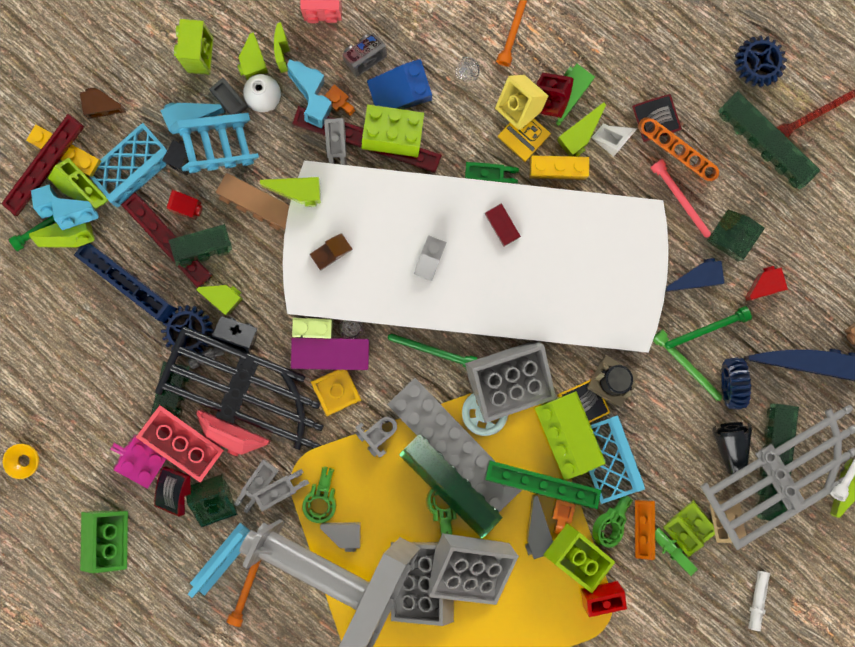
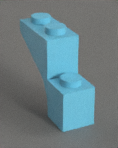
(310, 83)
(65, 211)

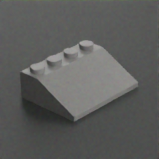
(511, 380)
(470, 569)
(413, 602)

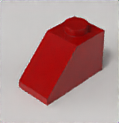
(184, 205)
(767, 283)

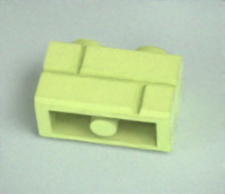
(312, 328)

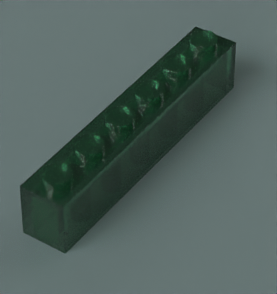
(768, 141)
(780, 429)
(451, 486)

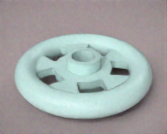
(471, 423)

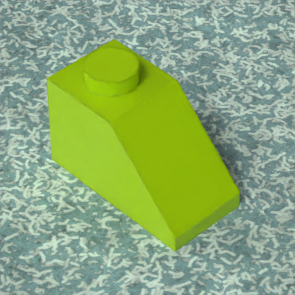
(251, 58)
(222, 297)

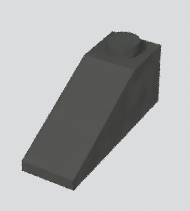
(538, 532)

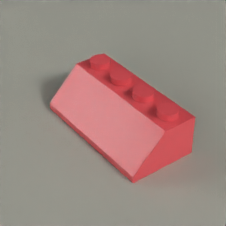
(179, 443)

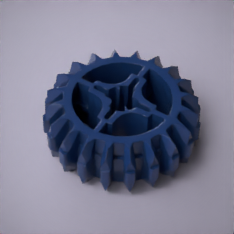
(766, 65)
(189, 322)
(735, 383)

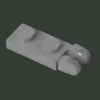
(335, 140)
(260, 479)
(278, 491)

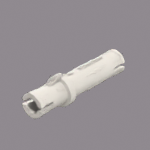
(758, 604)

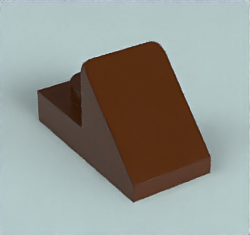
(330, 251)

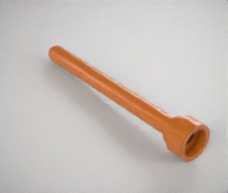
(504, 58)
(235, 617)

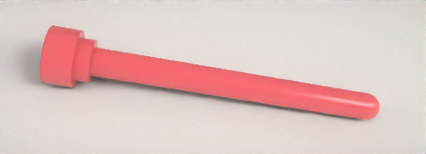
(660, 168)

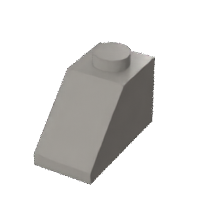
(430, 258)
(344, 534)

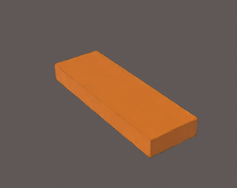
(645, 529)

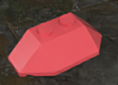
(229, 435)

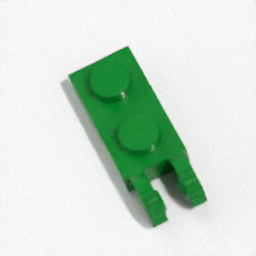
(490, 172)

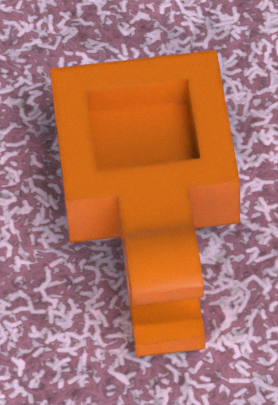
(339, 100)
(563, 513)

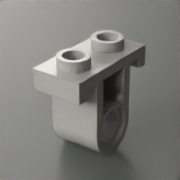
(376, 435)

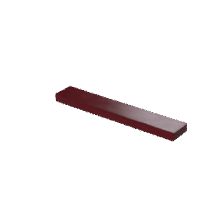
(42, 164)
(161, 235)

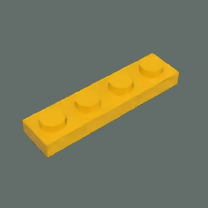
(84, 161)

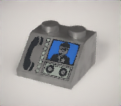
(364, 54)

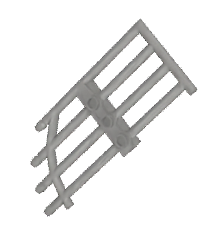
(779, 476)

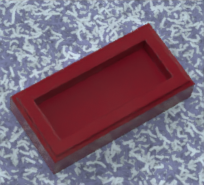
(502, 225)

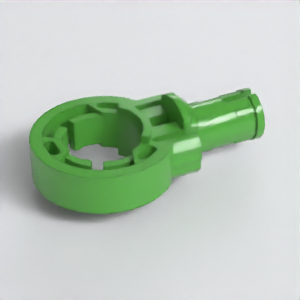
(324, 485)
(616, 518)
(445, 523)
(668, 545)

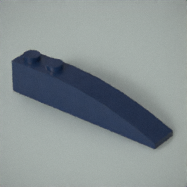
(125, 282)
(825, 363)

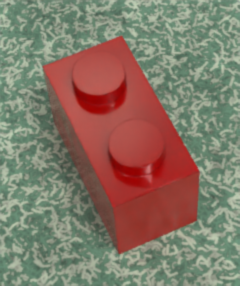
(604, 600)

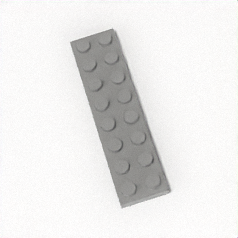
(431, 420)

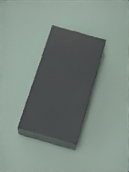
(228, 97)

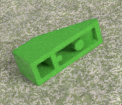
(581, 82)

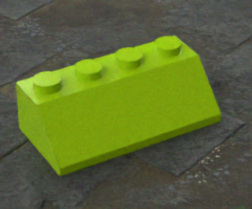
(570, 435)

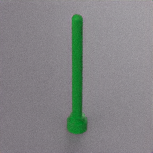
(19, 241)
(741, 315)
(431, 350)

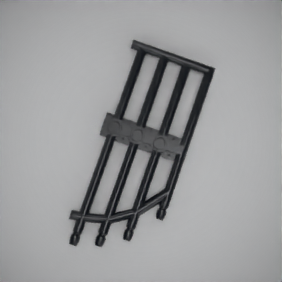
(237, 390)

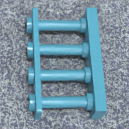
(220, 124)

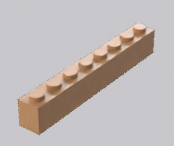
(253, 200)

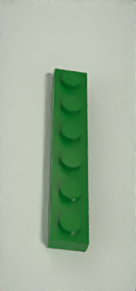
(542, 484)

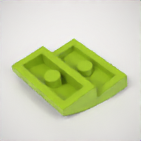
(280, 46)
(690, 528)

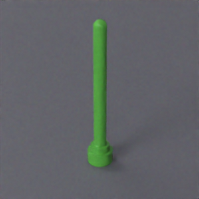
(661, 338)

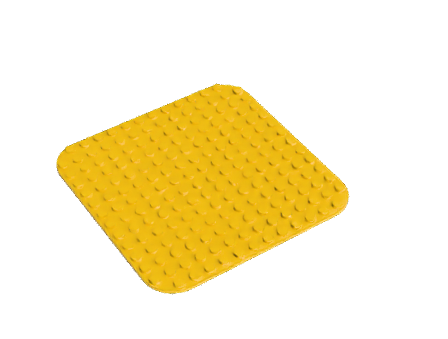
(389, 499)

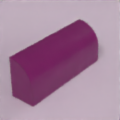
(330, 353)

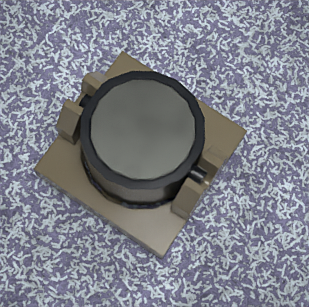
(614, 379)

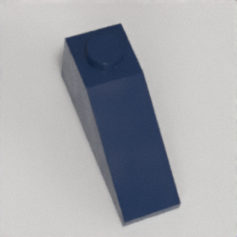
(703, 275)

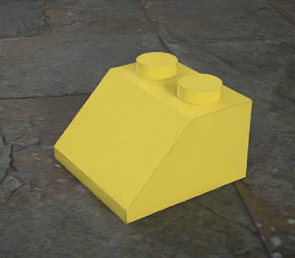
(520, 100)

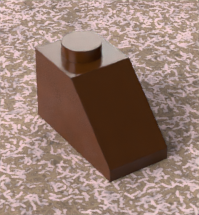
(98, 104)

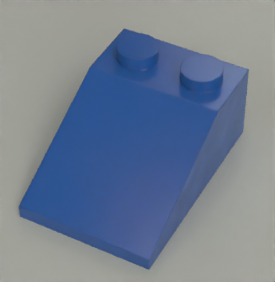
(401, 86)

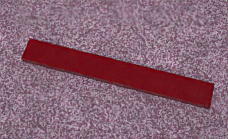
(426, 159)

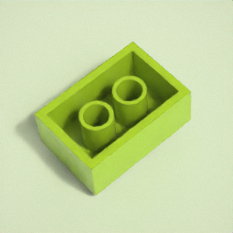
(194, 46)
(392, 130)
(579, 558)

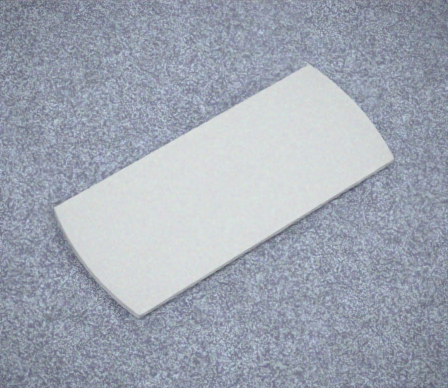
(578, 274)

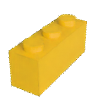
(559, 167)

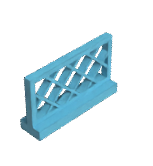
(142, 173)
(626, 458)
(219, 562)

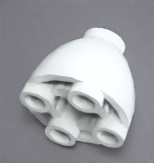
(264, 99)

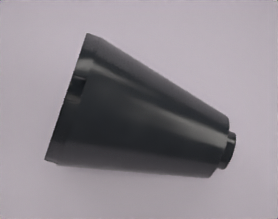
(734, 444)

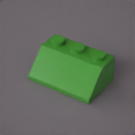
(103, 541)

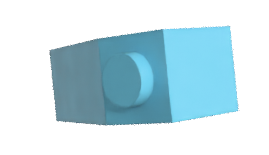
(182, 111)

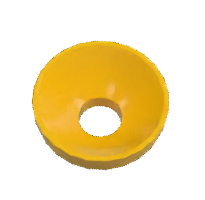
(12, 464)

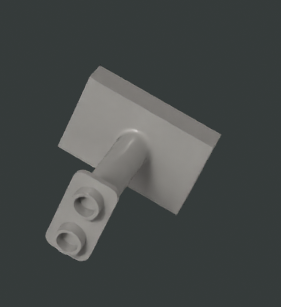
(370, 599)

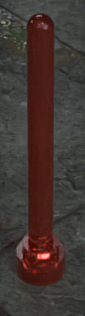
(787, 129)

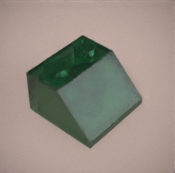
(735, 234)
(211, 501)

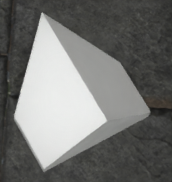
(612, 137)

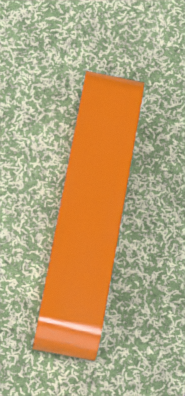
(687, 152)

